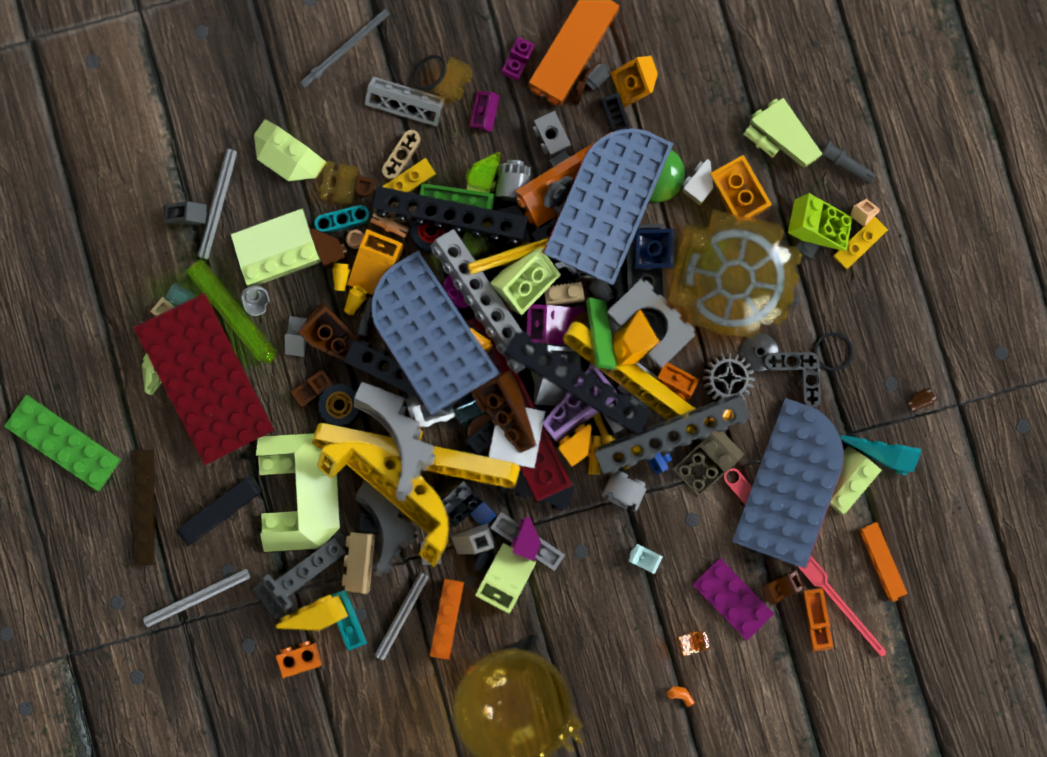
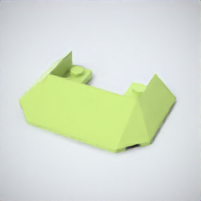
(316, 495)

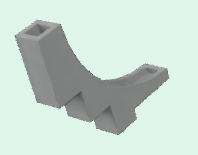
(405, 432)

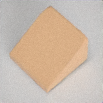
(864, 212)

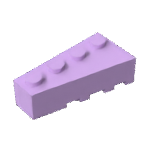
(572, 412)

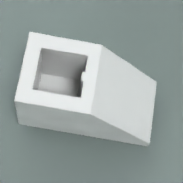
(700, 184)

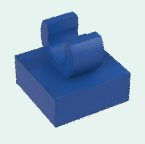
(659, 462)

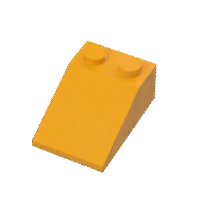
(740, 188)

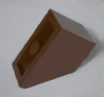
(329, 248)

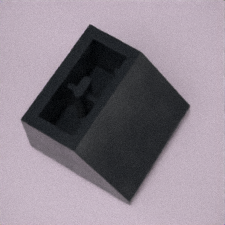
(456, 498)

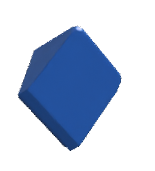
(483, 514)

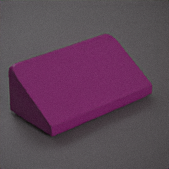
(484, 111)

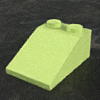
(525, 281)

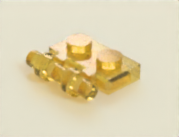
(345, 183)

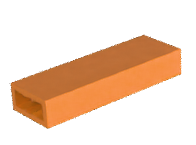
(572, 49)
(533, 193)

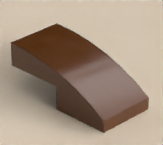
(311, 388)

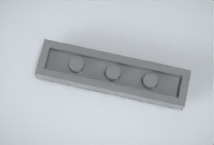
(546, 554)

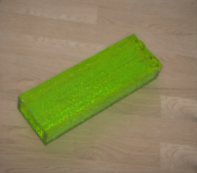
(232, 312)

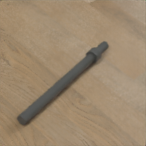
(317, 72)

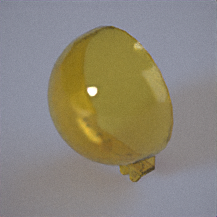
(514, 707)

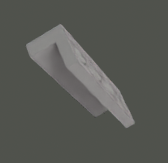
(404, 96)

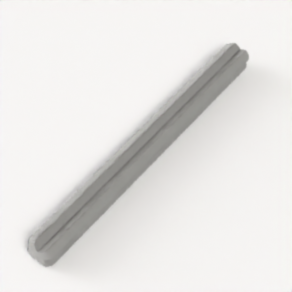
(217, 204)
(196, 598)

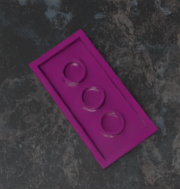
(733, 599)

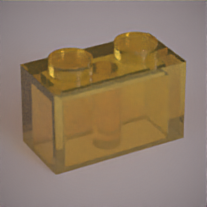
(454, 80)

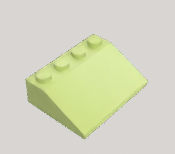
(275, 248)

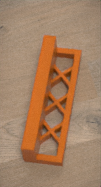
(882, 561)

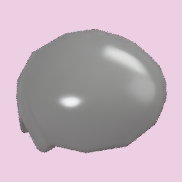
(254, 300)

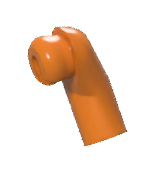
(680, 693)

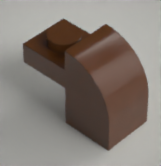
(782, 587)

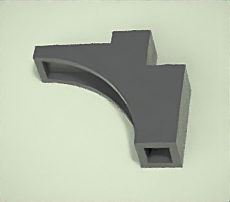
(392, 529)

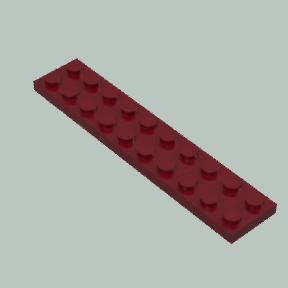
(548, 474)

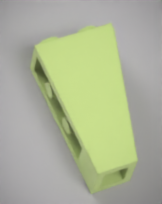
(786, 132)

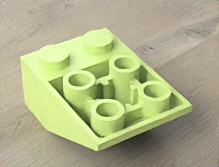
(505, 579)

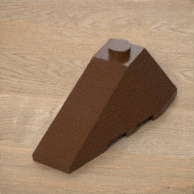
(329, 333)
(505, 405)

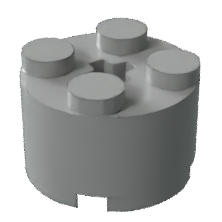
(624, 491)

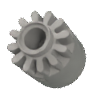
(510, 178)

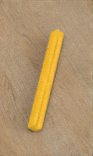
(505, 257)

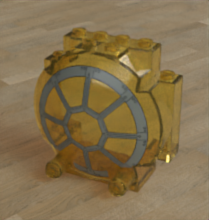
(734, 274)

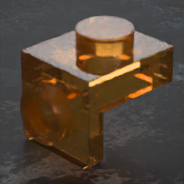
(693, 642)

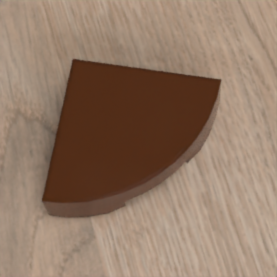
(579, 92)

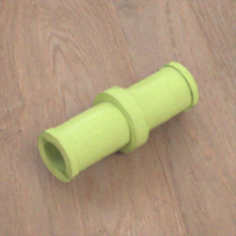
(761, 141)

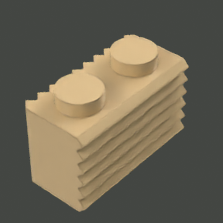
(564, 294)

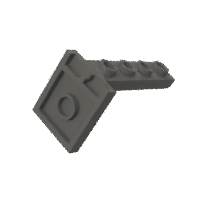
(275, 593)

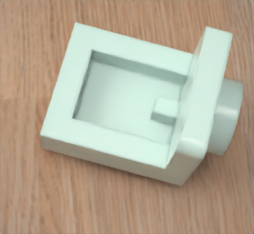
(645, 558)

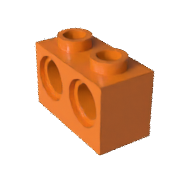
(300, 664)

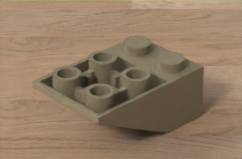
(708, 462)

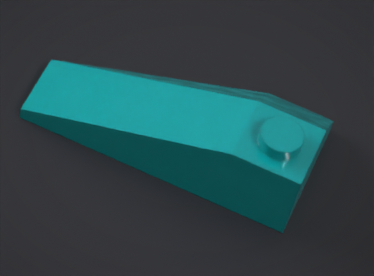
(895, 457)

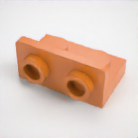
(678, 381)

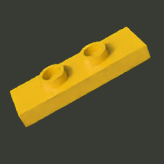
(412, 177)
(861, 243)

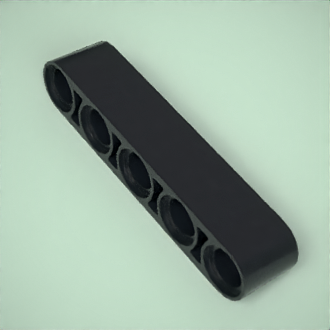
(219, 510)

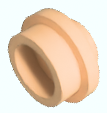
(354, 238)

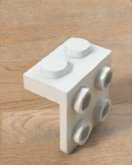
(422, 414)

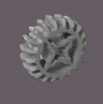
(729, 369)

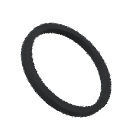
(419, 66)
(850, 346)

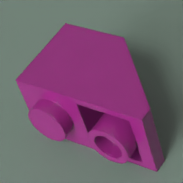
(528, 541)

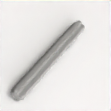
(401, 616)

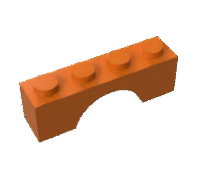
(447, 618)

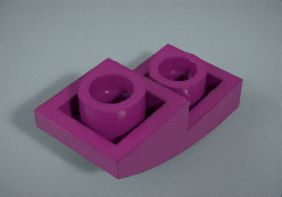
(518, 59)

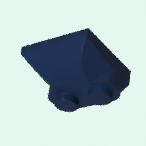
(656, 249)

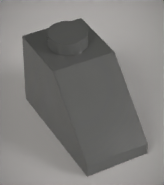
(185, 213)

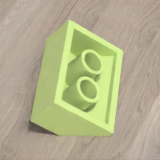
(855, 478)

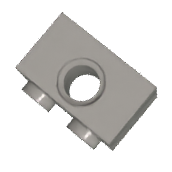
(551, 123)

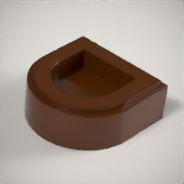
(364, 186)

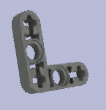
(805, 370)

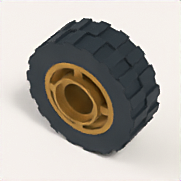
(328, 403)

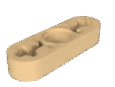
(413, 145)

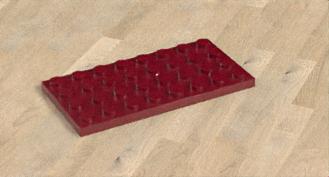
(203, 378)

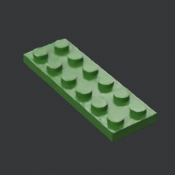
(62, 443)

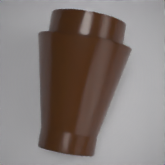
(922, 399)

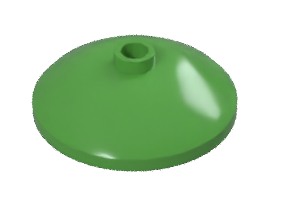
(670, 179)

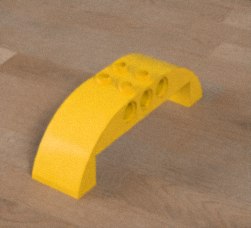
(384, 474)

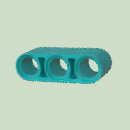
(351, 222)

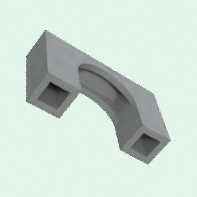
(643, 297)

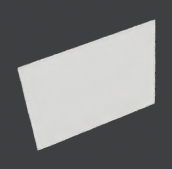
(504, 450)

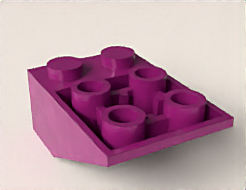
(550, 323)

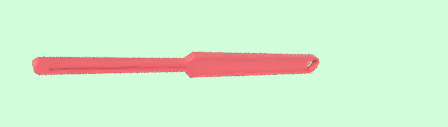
(814, 572)

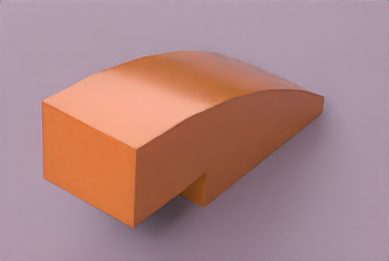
(817, 620)

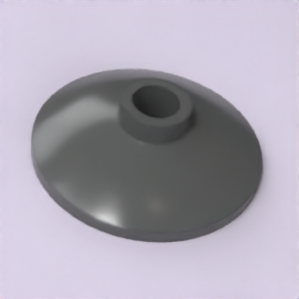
(557, 192)
(749, 351)

